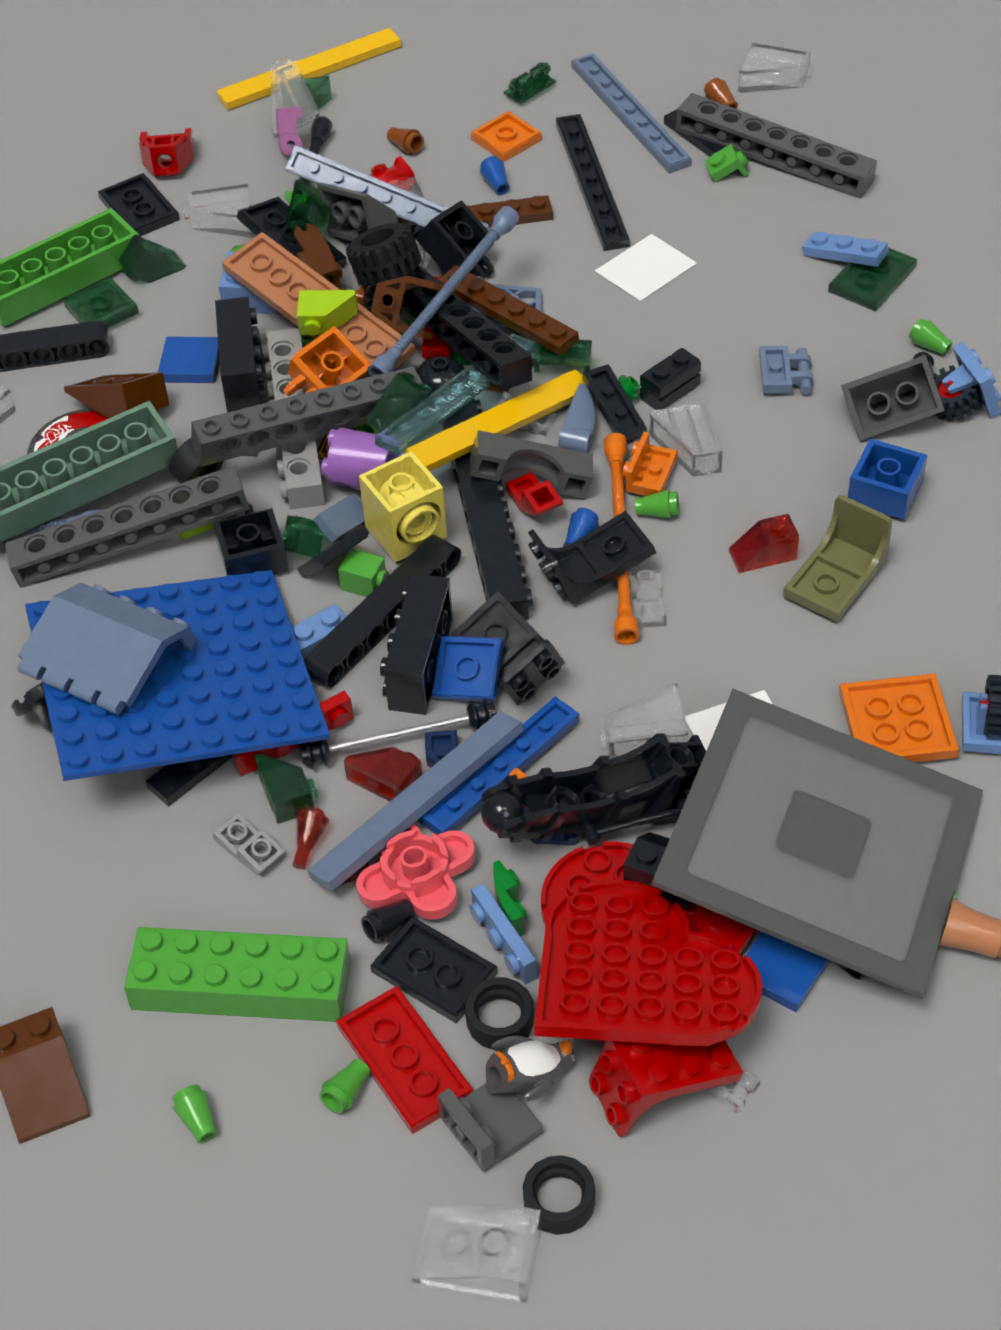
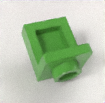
(726, 162)

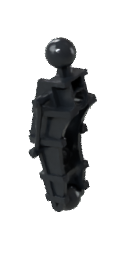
(578, 800)

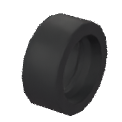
(498, 989)
(567, 1168)

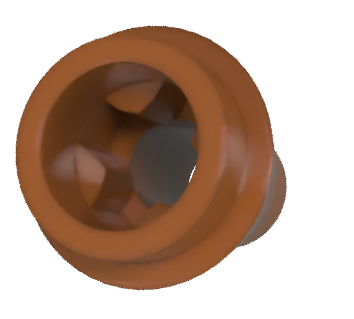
(718, 91)
(406, 139)

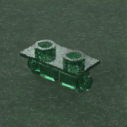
(527, 86)

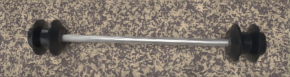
(321, 751)

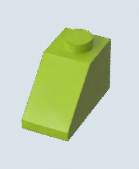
(324, 309)

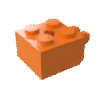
(326, 363)

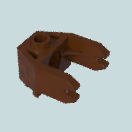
(318, 254)
(397, 289)

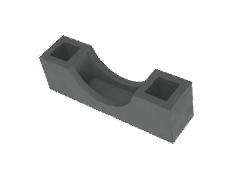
(565, 468)

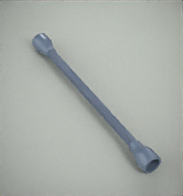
(502, 223)

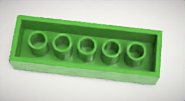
(62, 264)
(238, 974)

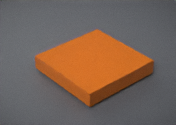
(506, 136)

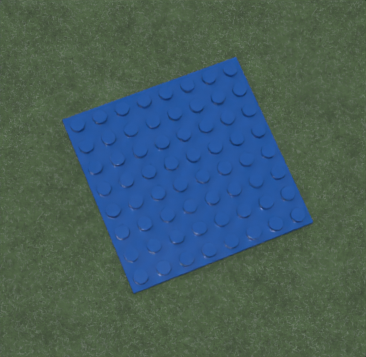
(225, 697)

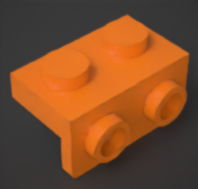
(649, 467)

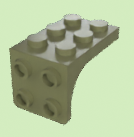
(843, 561)

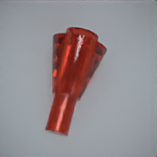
(310, 827)

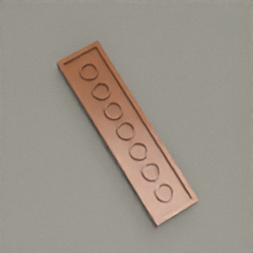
(278, 277)

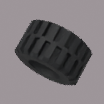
(383, 254)

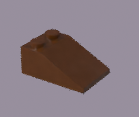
(120, 392)
(38, 1077)

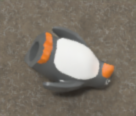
(526, 1065)

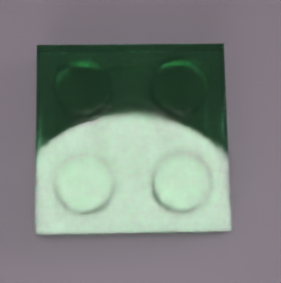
(101, 303)

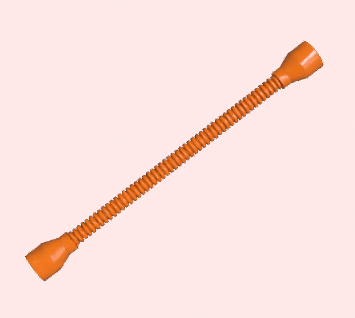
(626, 625)

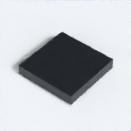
(333, 551)

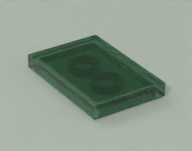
(871, 284)

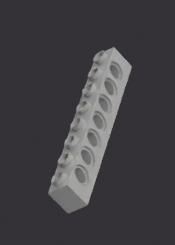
(300, 458)

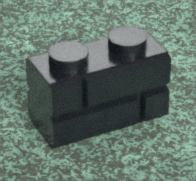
(670, 379)

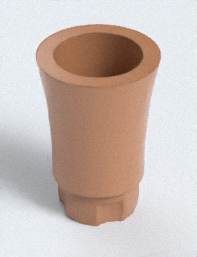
(971, 931)

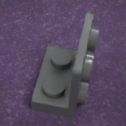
(488, 1123)

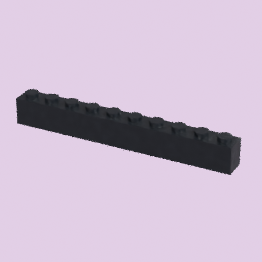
(488, 527)

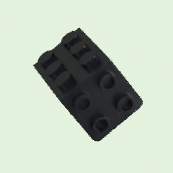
(594, 557)
(526, 655)

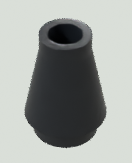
(386, 920)

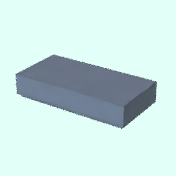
(341, 518)

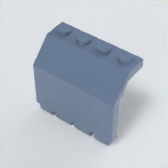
(99, 645)

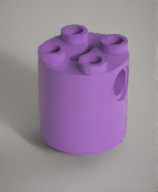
(352, 455)

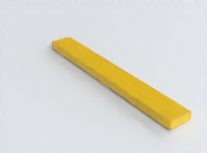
(313, 66)
(499, 420)

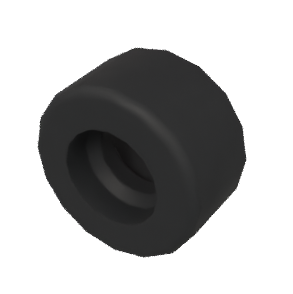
(185, 464)

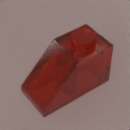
(766, 544)
(383, 771)

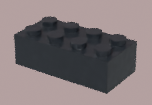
(239, 354)
(415, 644)

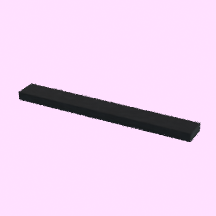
(592, 183)

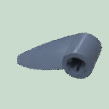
(579, 422)

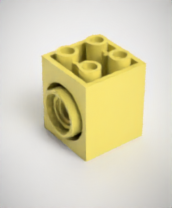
(402, 505)

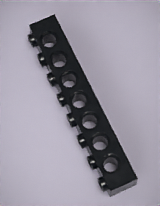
(472, 336)

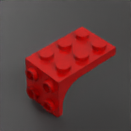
(640, 1075)

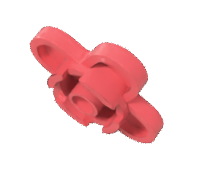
(419, 871)

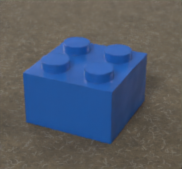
(887, 478)

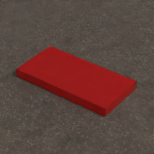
(403, 1057)

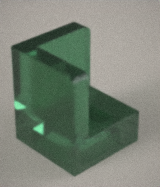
(302, 536)

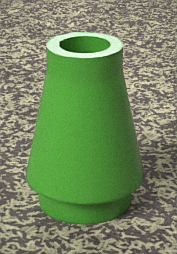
(930, 337)
(660, 504)
(342, 1088)
(194, 1110)

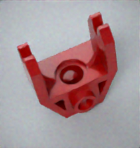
(177, 146)

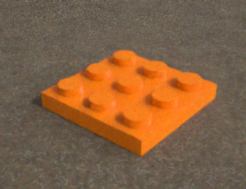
(901, 716)

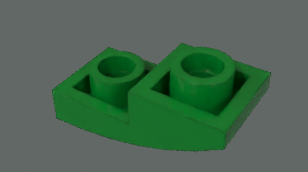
(506, 895)

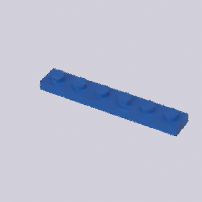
(538, 735)

